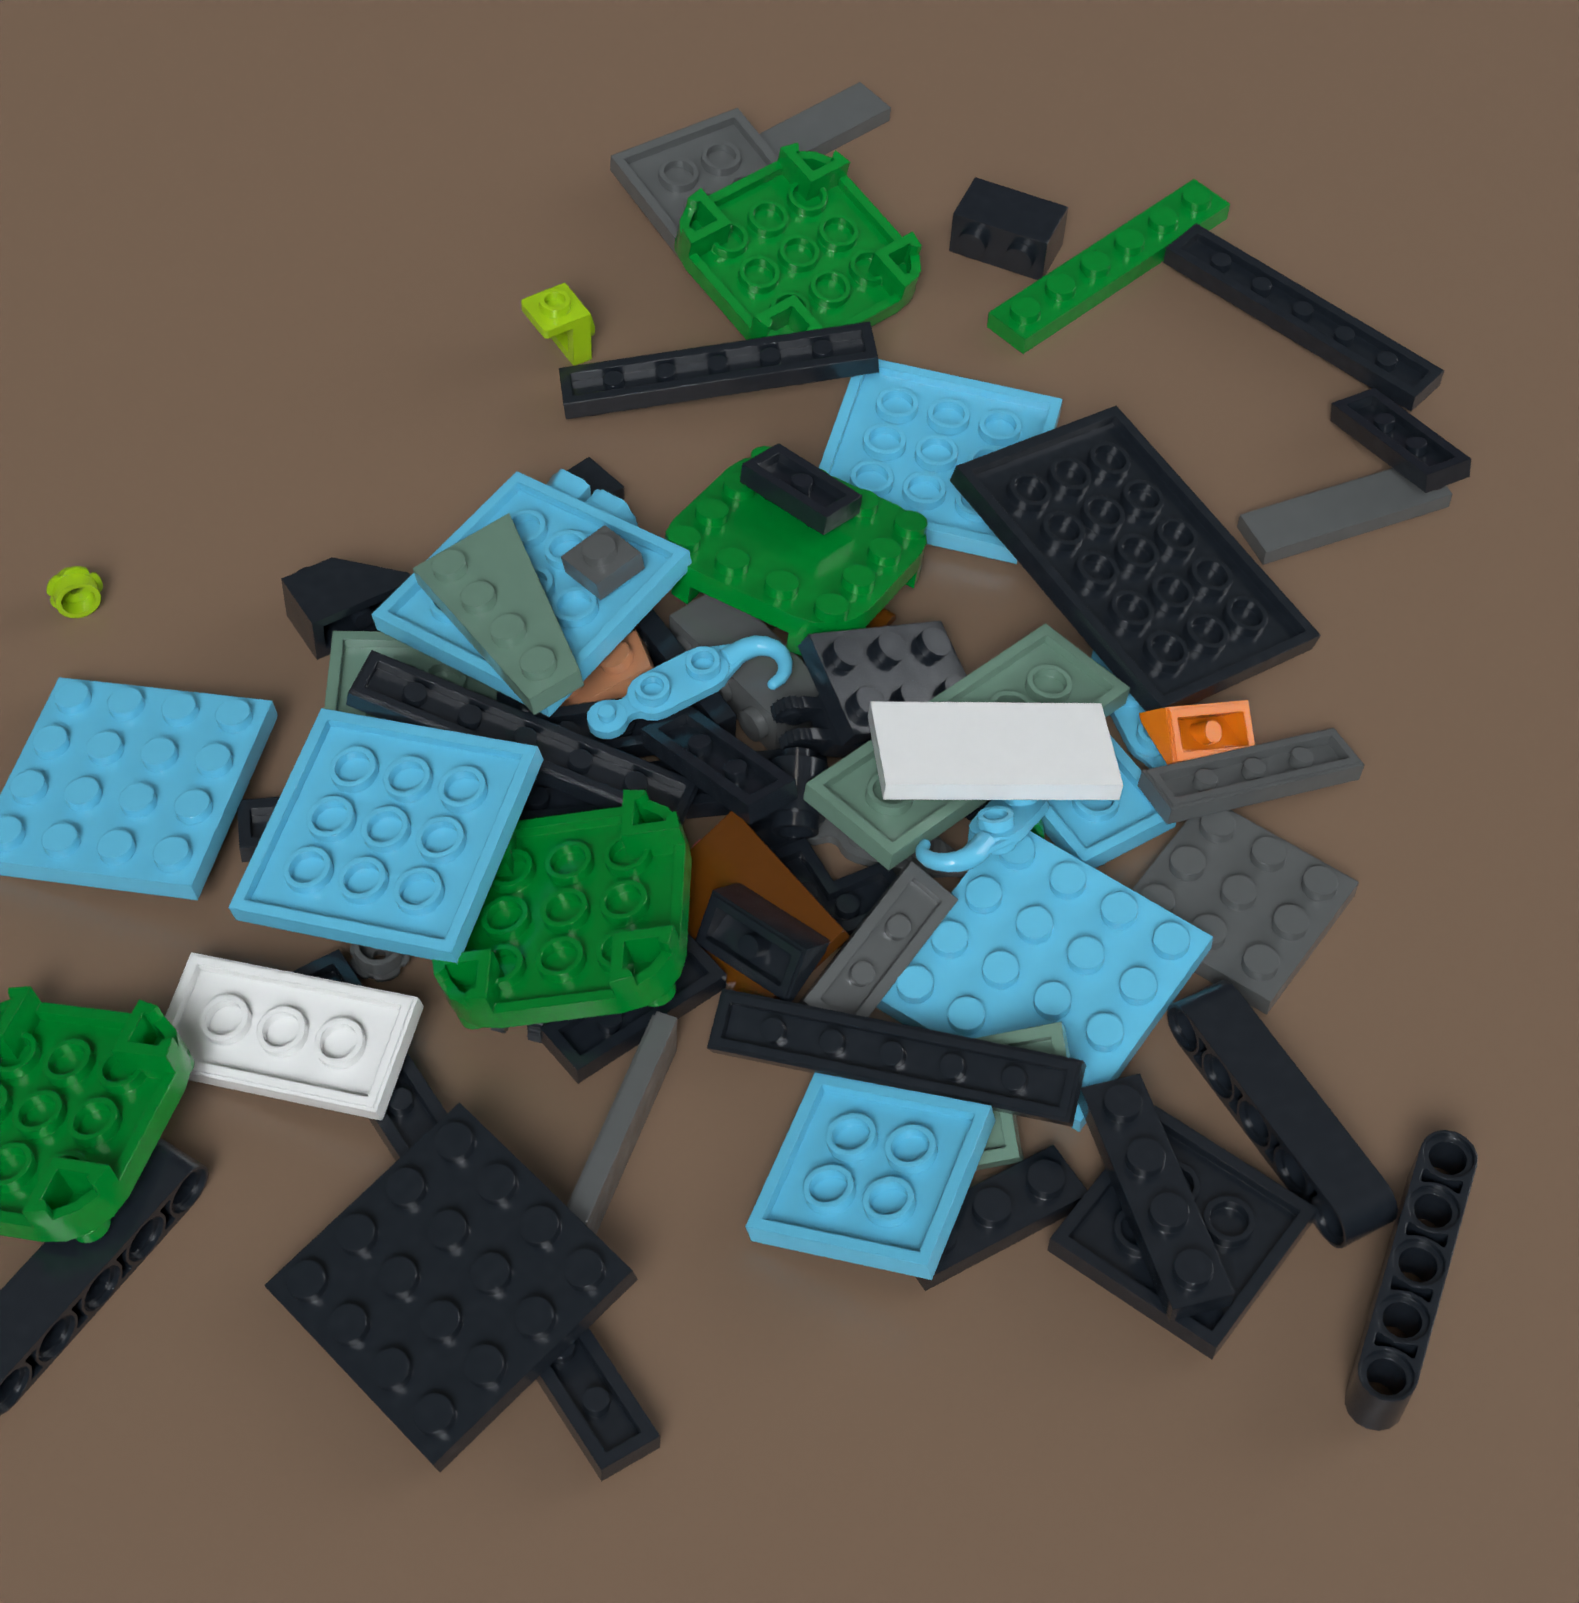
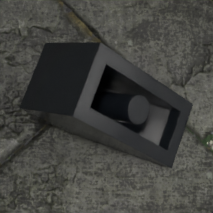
(336, 598)

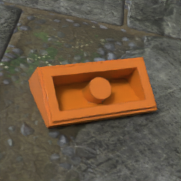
(1199, 729)

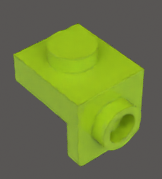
(564, 319)

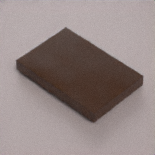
(738, 855)

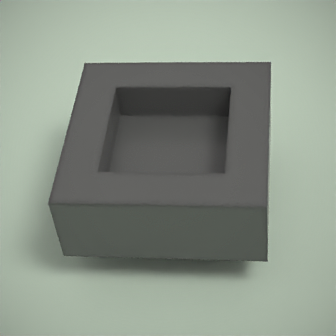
(602, 562)

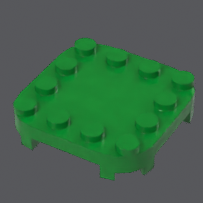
(797, 249)
(789, 573)
(578, 920)
(80, 1111)

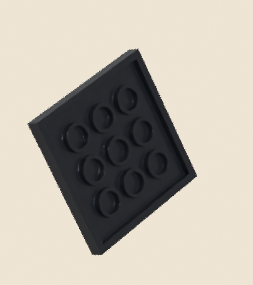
(451, 1285)

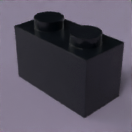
(1008, 229)

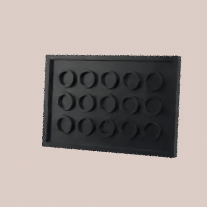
(1134, 560)

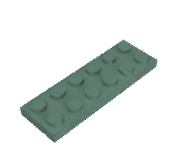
(1033, 670)

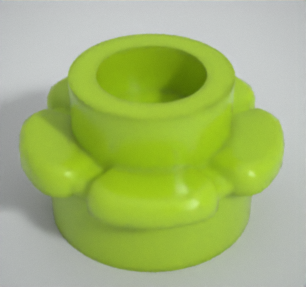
(75, 591)

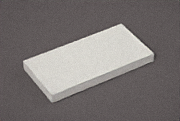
(993, 751)
(293, 1034)

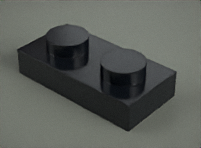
(801, 488)

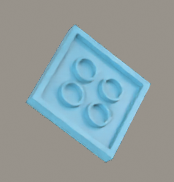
(872, 1175)

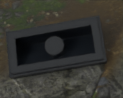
(760, 940)

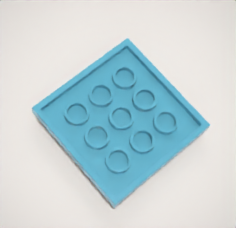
(912, 428)
(548, 527)
(130, 786)
(387, 835)
(1046, 945)

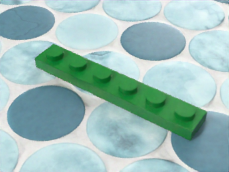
(1104, 267)

